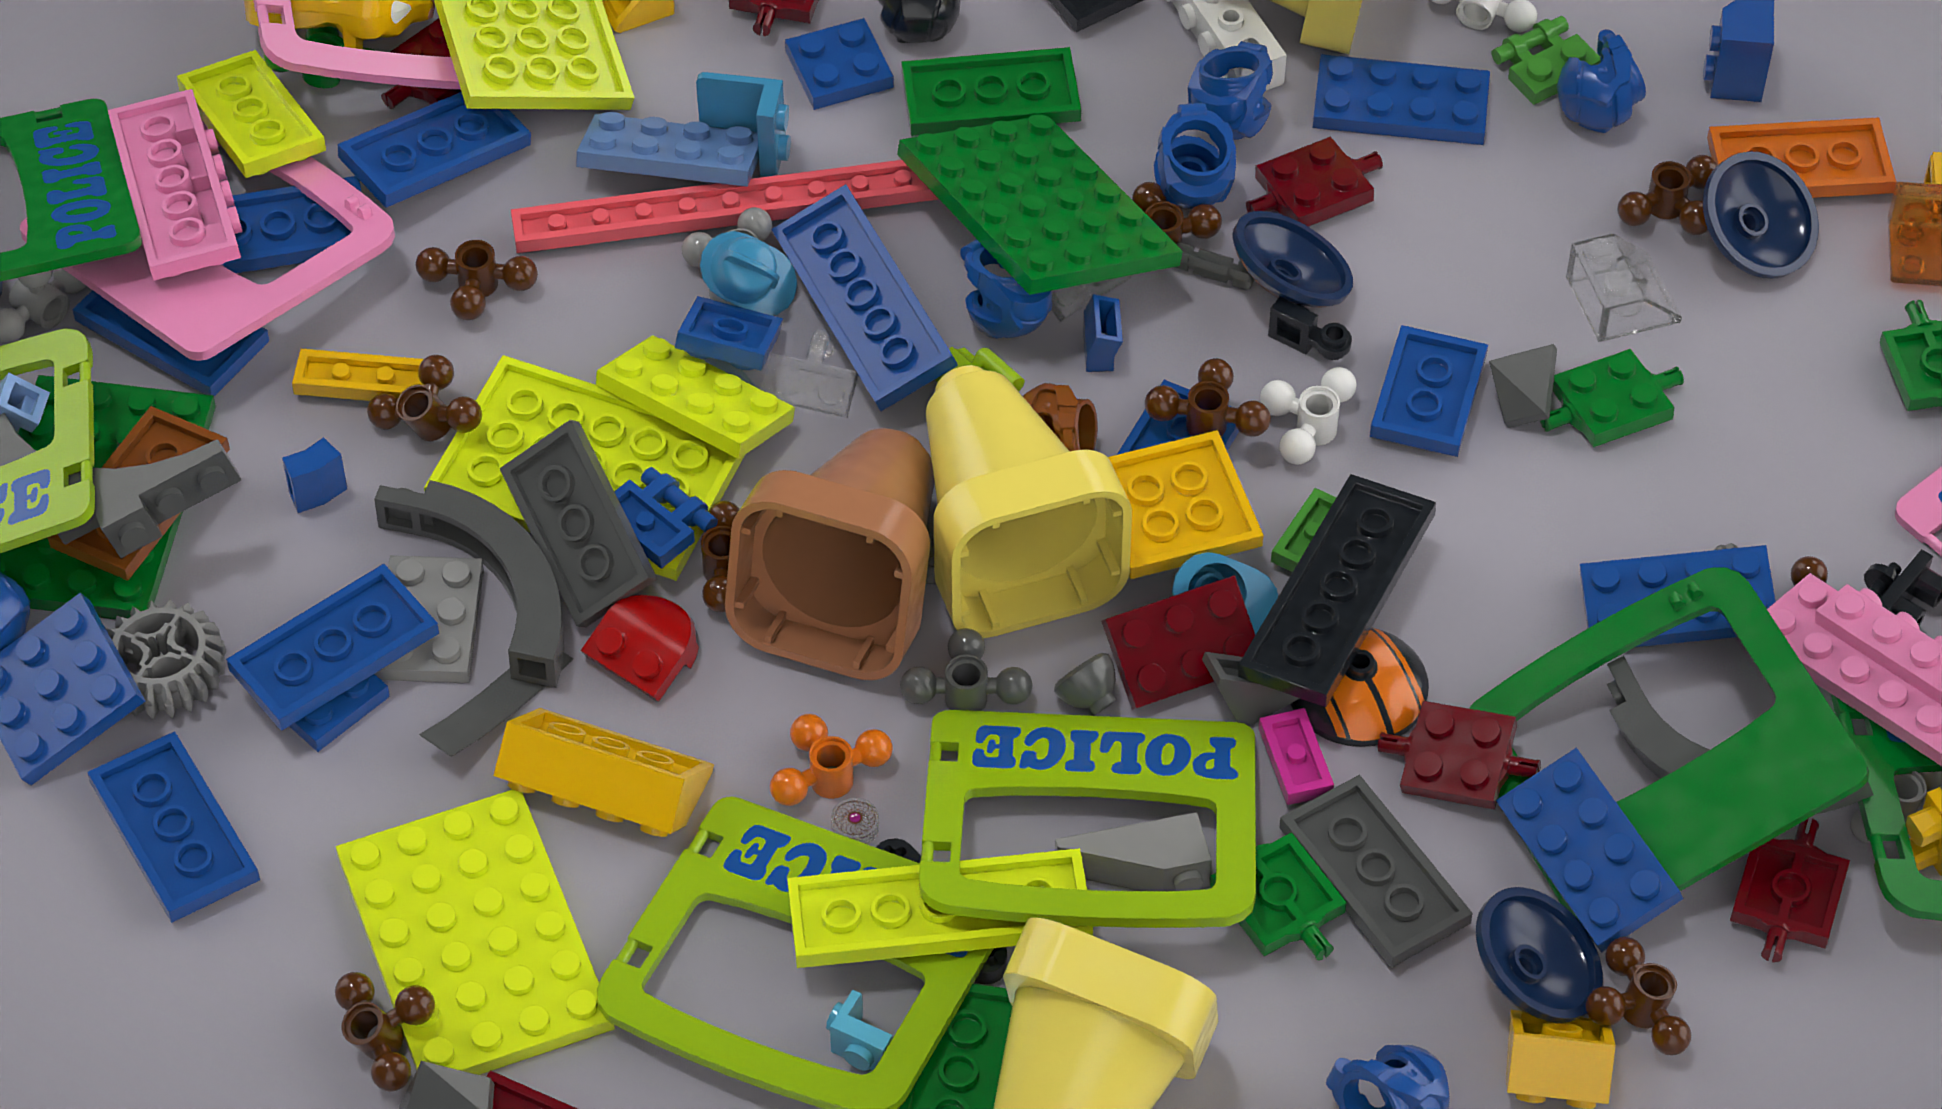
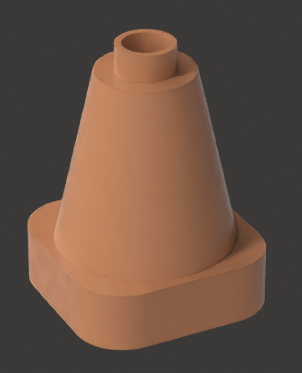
(836, 558)

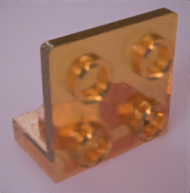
(1916, 234)

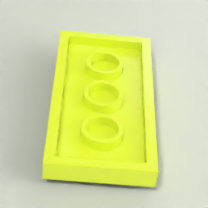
(252, 114)
(695, 396)

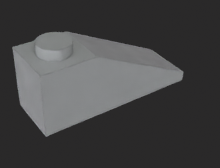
(1146, 855)

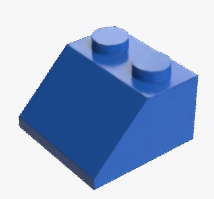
(1741, 51)

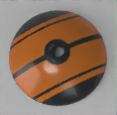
(1373, 699)

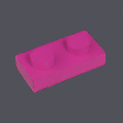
(1295, 756)

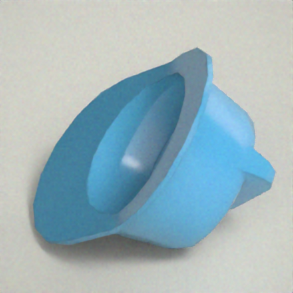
(748, 273)
(1255, 587)

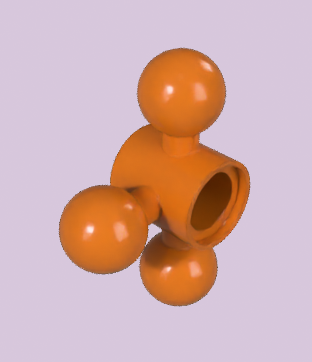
(811, 735)

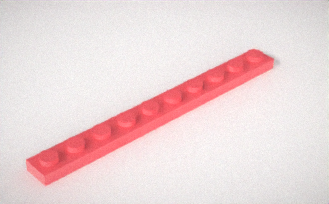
(708, 205)

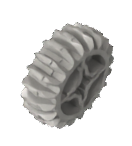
(167, 673)

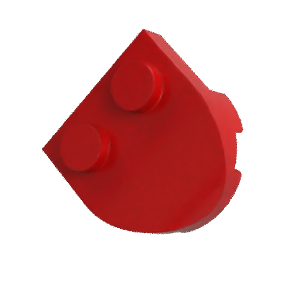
(644, 642)

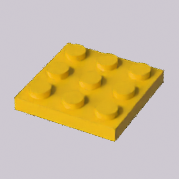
(1184, 503)

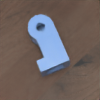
(22, 402)

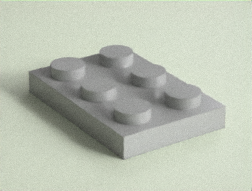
(451, 595)

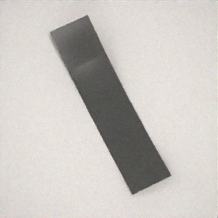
(483, 712)

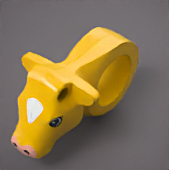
(353, 18)

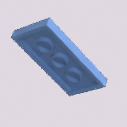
(669, 149)

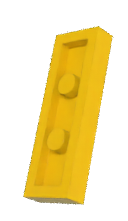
(352, 374)

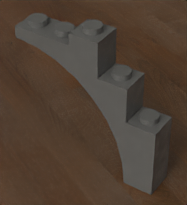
(139, 497)

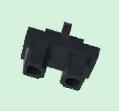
(1898, 590)

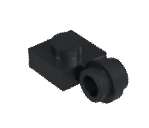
(1298, 329)

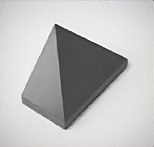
(1525, 384)
(1244, 698)
(447, 1088)

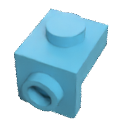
(854, 1039)

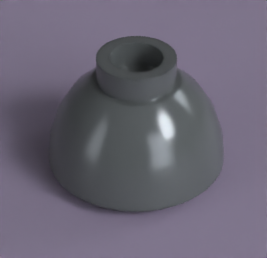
(1089, 684)

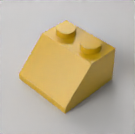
(1559, 1060)

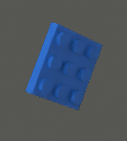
(61, 689)

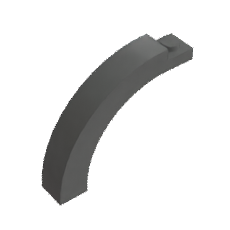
(506, 550)
(1656, 741)

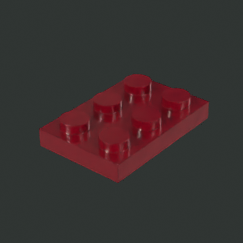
(1164, 642)

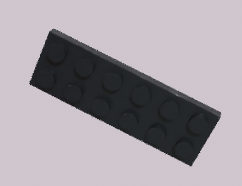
(1337, 590)

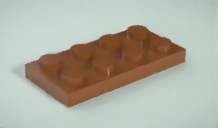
(151, 440)

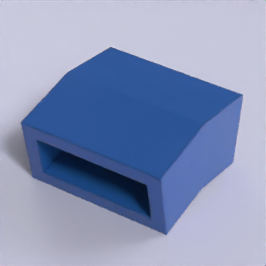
(1099, 317)
(314, 475)

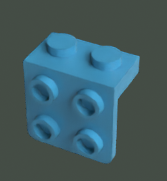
(748, 103)

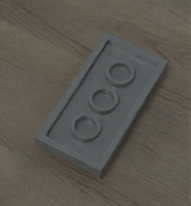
(578, 523)
(1377, 870)

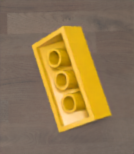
(601, 771)

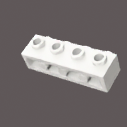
(1226, 24)

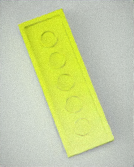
(884, 917)

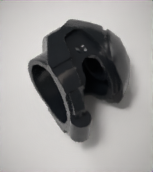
(919, 19)

